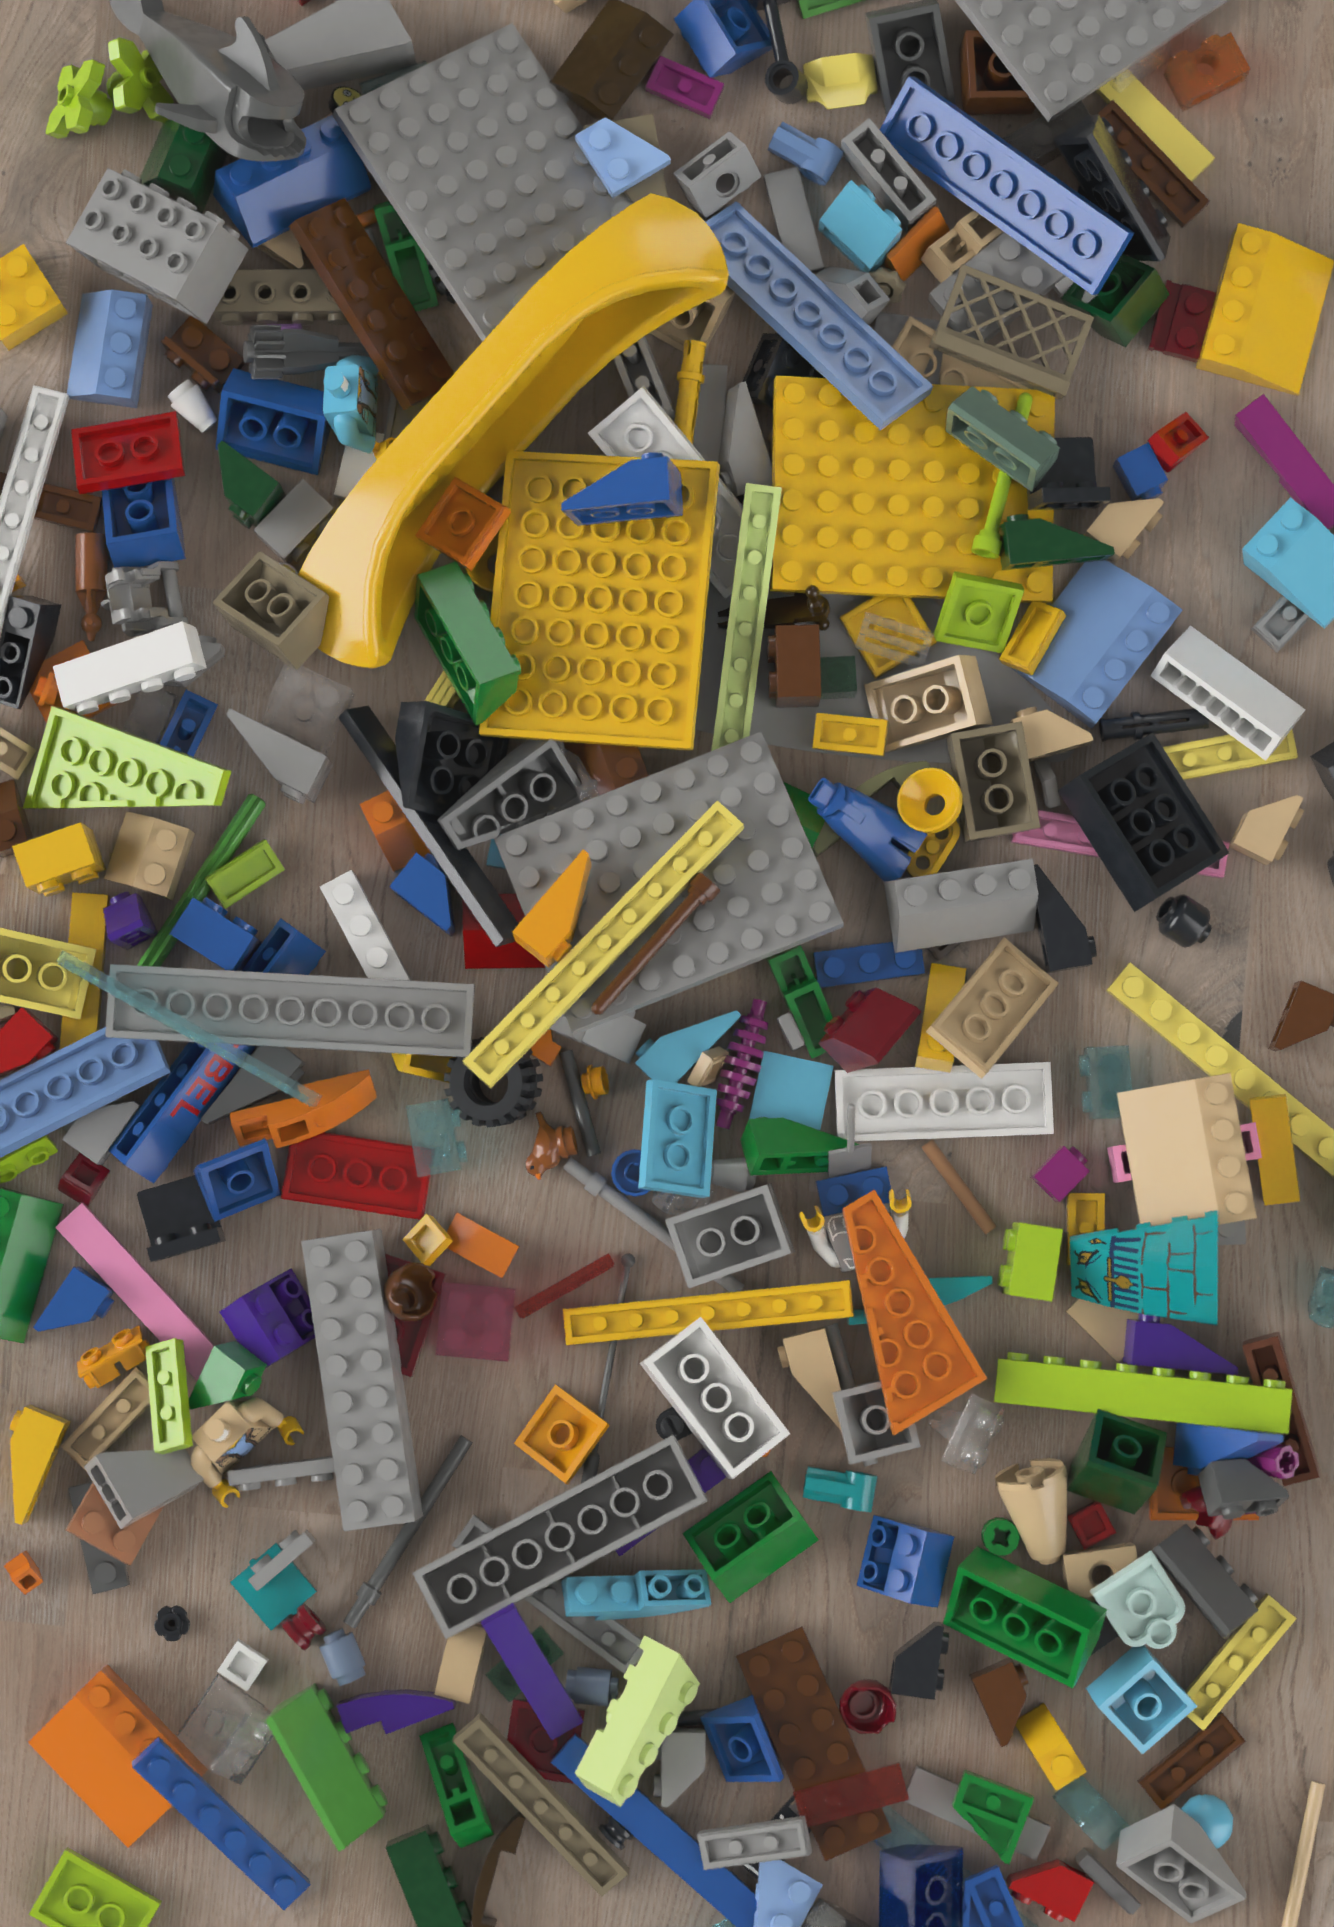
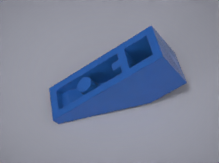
(189, 723)
(1201, 1444)

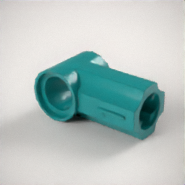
(849, 1489)

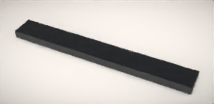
(457, 864)

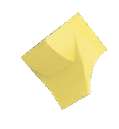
(840, 80)

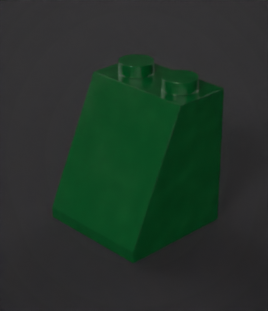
(184, 163)
(1117, 1462)

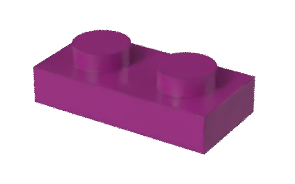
(684, 87)

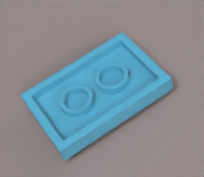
(677, 1138)

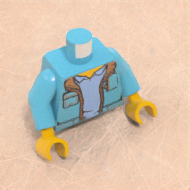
(352, 403)

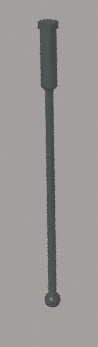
(592, 1462)

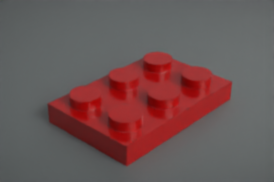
(127, 452)

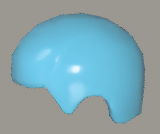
(1212, 1816)

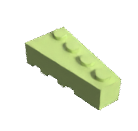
(638, 1722)

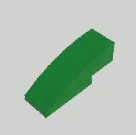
(405, 258)
(801, 996)

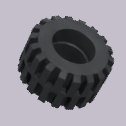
(481, 1110)

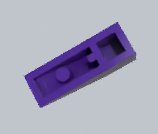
(128, 920)
(1165, 1346)

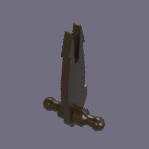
(793, 609)

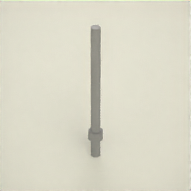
(597, 1184)

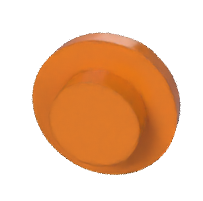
(47, 689)

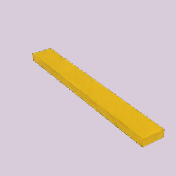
(718, 1311)

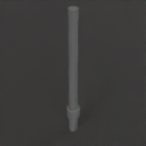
(370, 1592)

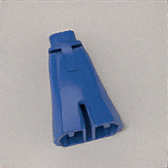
(867, 827)

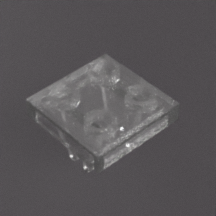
(969, 1432)

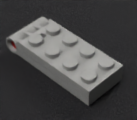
(1004, 260)

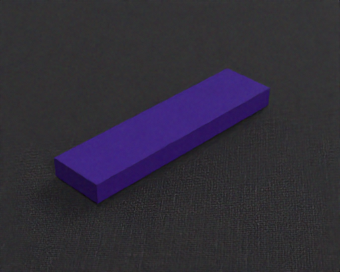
(532, 1671)

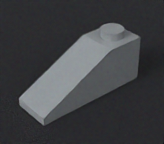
(742, 447)

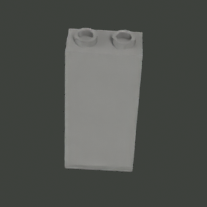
(343, 43)

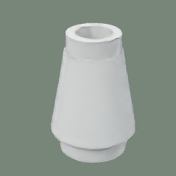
(193, 406)

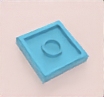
(791, 1089)

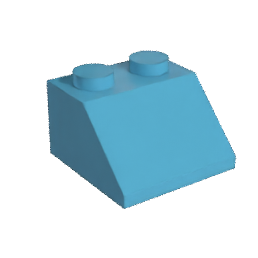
(1140, 1697)

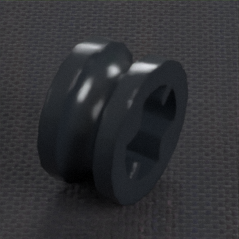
(615, 1833)

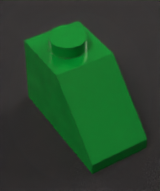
(227, 1375)

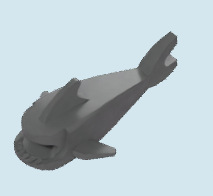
(221, 82)

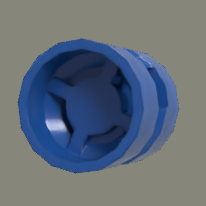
(626, 1173)

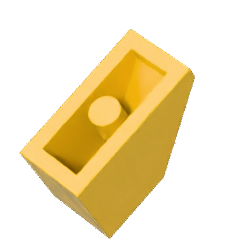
(1050, 1747)

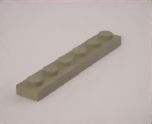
(541, 1804)

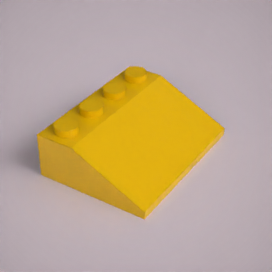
(1265, 310)

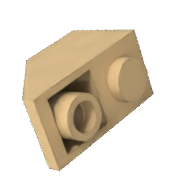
(1123, 522)
(1264, 828)

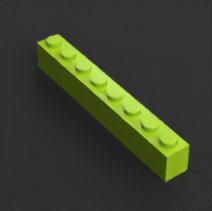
(1144, 1394)

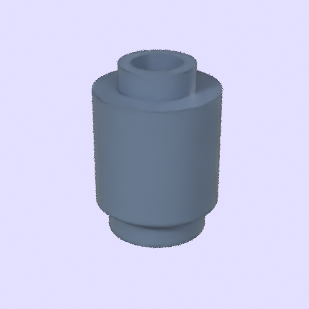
(343, 1657)
(592, 1686)

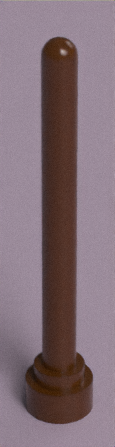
(700, 892)

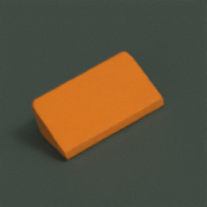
(908, 251)

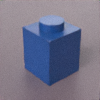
(1140, 473)

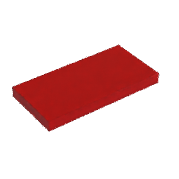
(356, 1175)

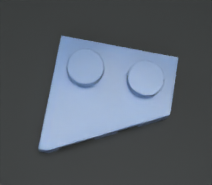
(619, 155)
(783, 1895)

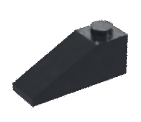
(1060, 930)

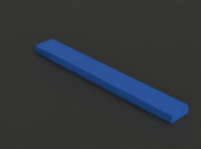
(668, 1843)

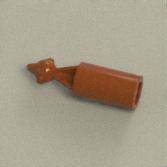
(90, 582)

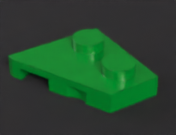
(993, 1811)

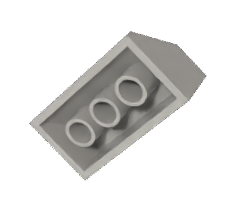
(962, 905)

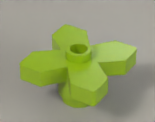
(135, 81)
(79, 100)

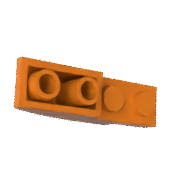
(294, 1121)

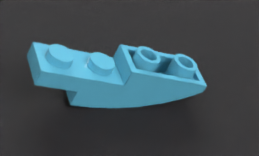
(636, 1595)

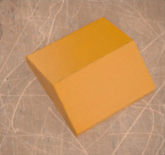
(562, 1434)

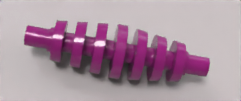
(741, 1063)

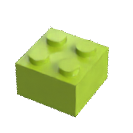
(1030, 1261)

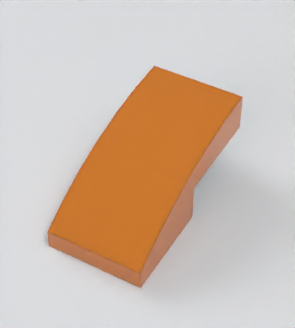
(481, 1245)

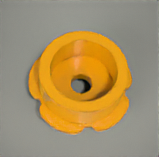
(595, 1081)

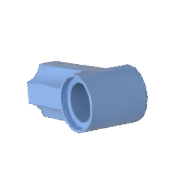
(813, 157)

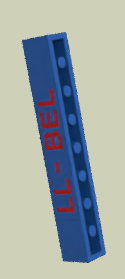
(199, 1073)

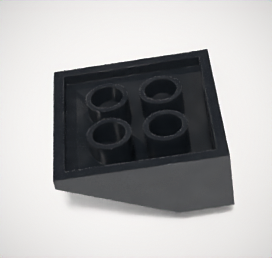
(441, 755)

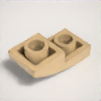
(461, 1664)

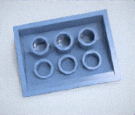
(1103, 639)

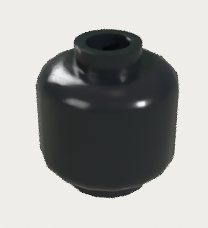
(1184, 920)

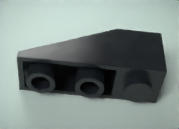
(24, 643)

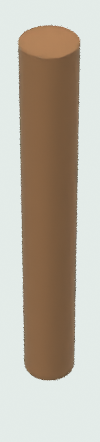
(958, 1186)

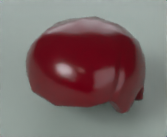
(1194, 1500)
(867, 1706)

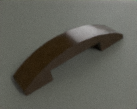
(505, 1841)

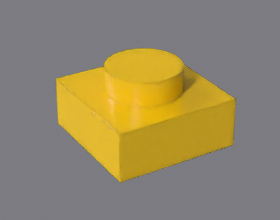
(427, 1240)

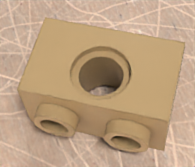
(1080, 1563)

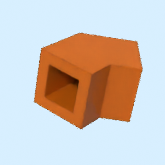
(546, 1049)
(24, 1572)

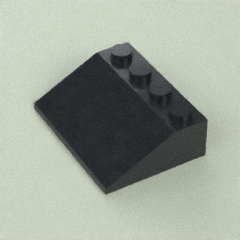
(1112, 186)
(1143, 821)

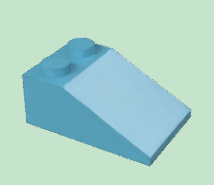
(1296, 559)

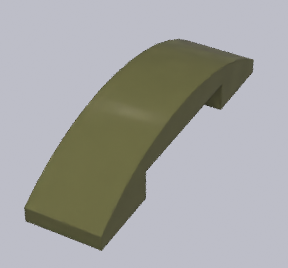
(896, 775)

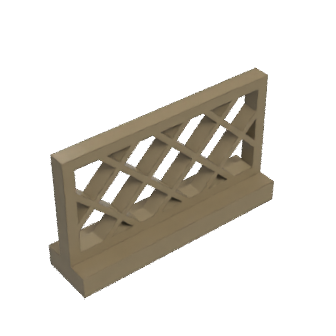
(1000, 361)

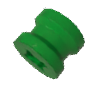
(995, 1531)

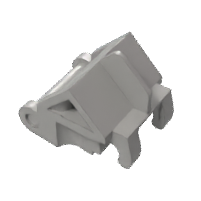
(131, 599)

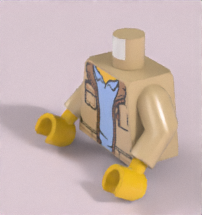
(231, 1436)

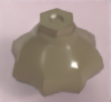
(889, 283)

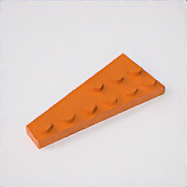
(912, 1335)

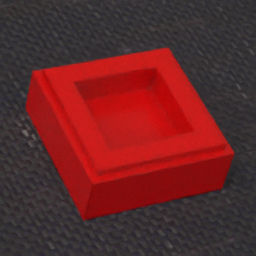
(1091, 1524)

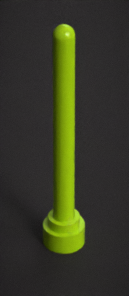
(988, 541)

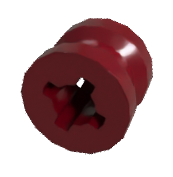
(304, 1626)

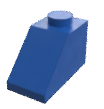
(76, 1301)

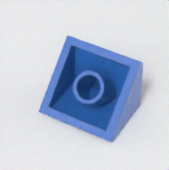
(238, 1180)
(742, 1743)

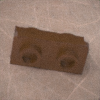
(202, 353)

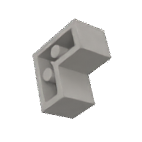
(613, 1038)

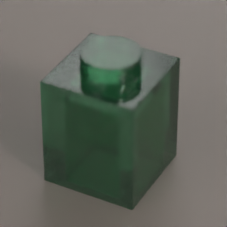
(838, 677)

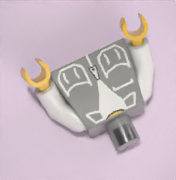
(830, 1235)

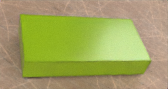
(244, 873)

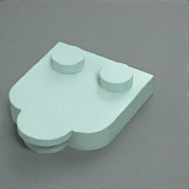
(1142, 1603)

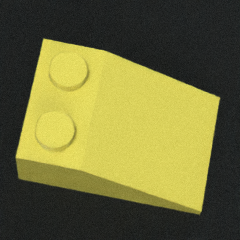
(35, 979)

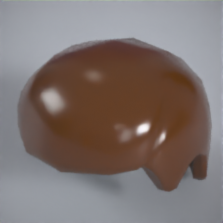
(410, 1292)

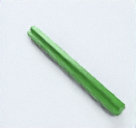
(199, 887)

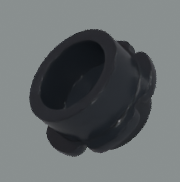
(181, 1620)

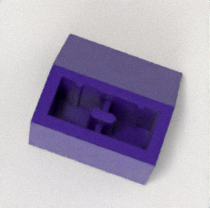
(272, 1318)

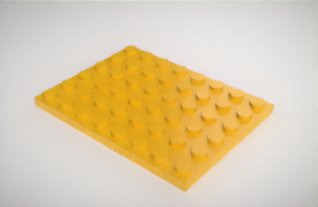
(889, 504)
(602, 610)

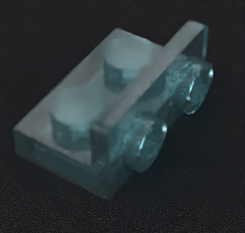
(435, 1137)

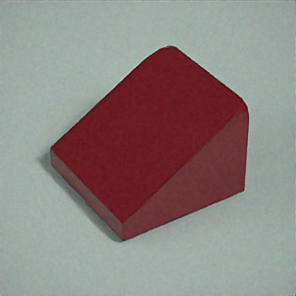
(83, 1179)

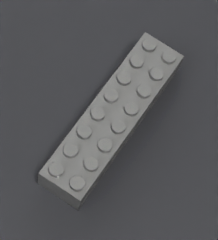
(362, 1380)
(560, 1536)

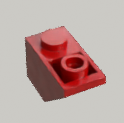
(1054, 1886)

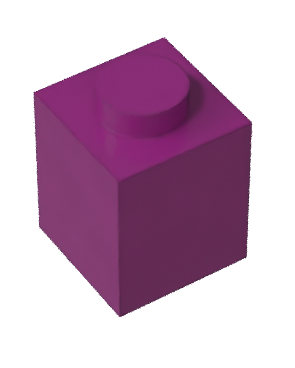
(1061, 1172)

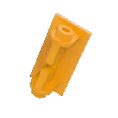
(98, 1364)

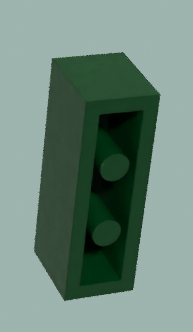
(426, 1879)

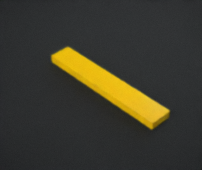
(87, 930)

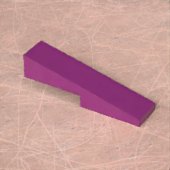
(1288, 458)

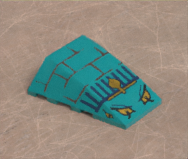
(1151, 1269)

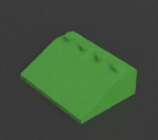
(327, 1765)

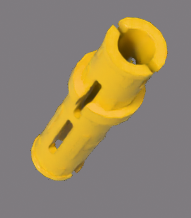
(690, 381)

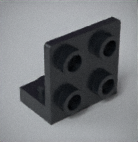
(772, 359)
(1070, 479)
(177, 1219)

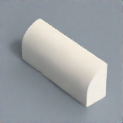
(1227, 692)

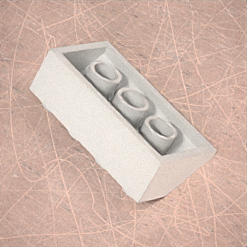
(715, 1398)

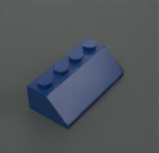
(271, 195)

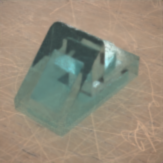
(1091, 1812)

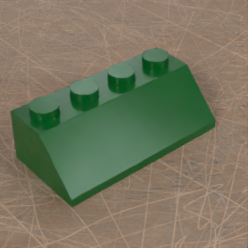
(465, 640)
(25, 1247)
(1024, 1616)

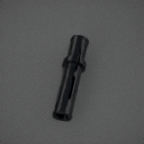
(1112, 728)

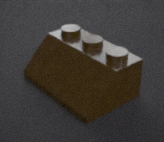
(611, 59)

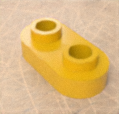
(934, 850)

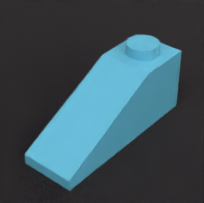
(679, 1051)

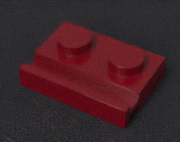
(1182, 321)

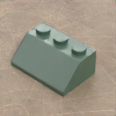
(1001, 437)

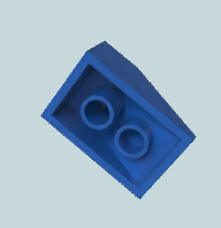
(632, 492)
(143, 524)

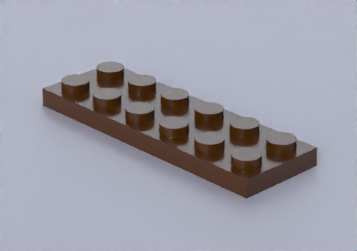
(373, 302)
(809, 1732)

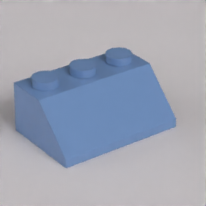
(110, 347)

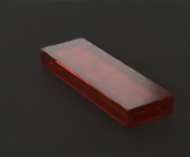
(564, 1286)
(851, 1795)

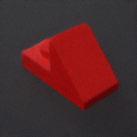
(1177, 441)

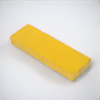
(1278, 1161)

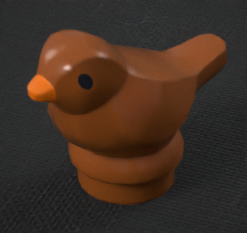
(550, 1147)

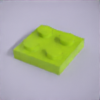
(978, 612)

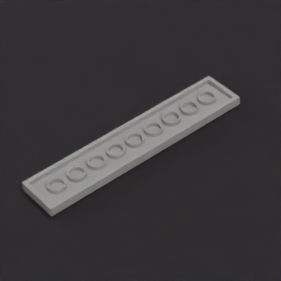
(299, 1010)

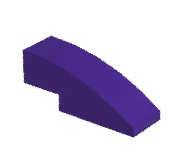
(392, 1707)

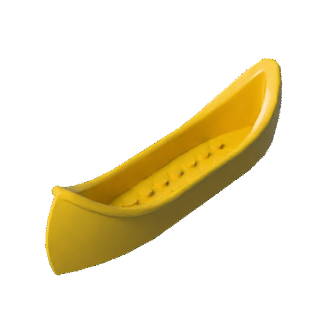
(568, 326)

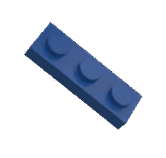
(866, 964)

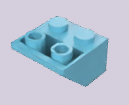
(860, 227)

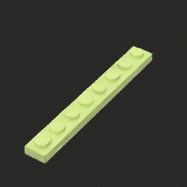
(746, 614)

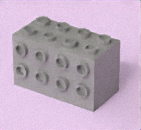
(158, 243)

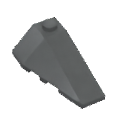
(517, 791)

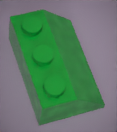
(750, 1537)

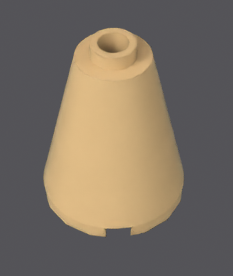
(1037, 1506)

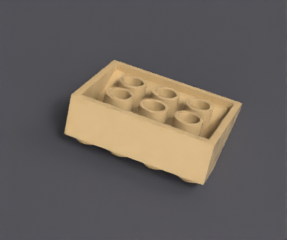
(1186, 1151)

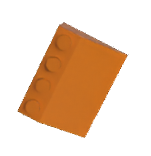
(94, 1749)

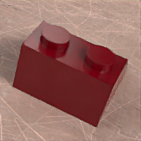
(867, 1028)

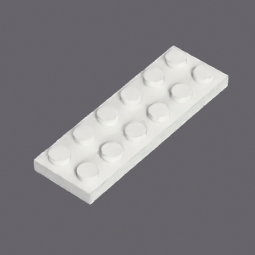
(645, 427)
(940, 1104)

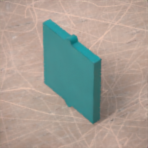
(277, 1597)

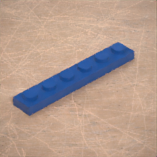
(220, 1823)

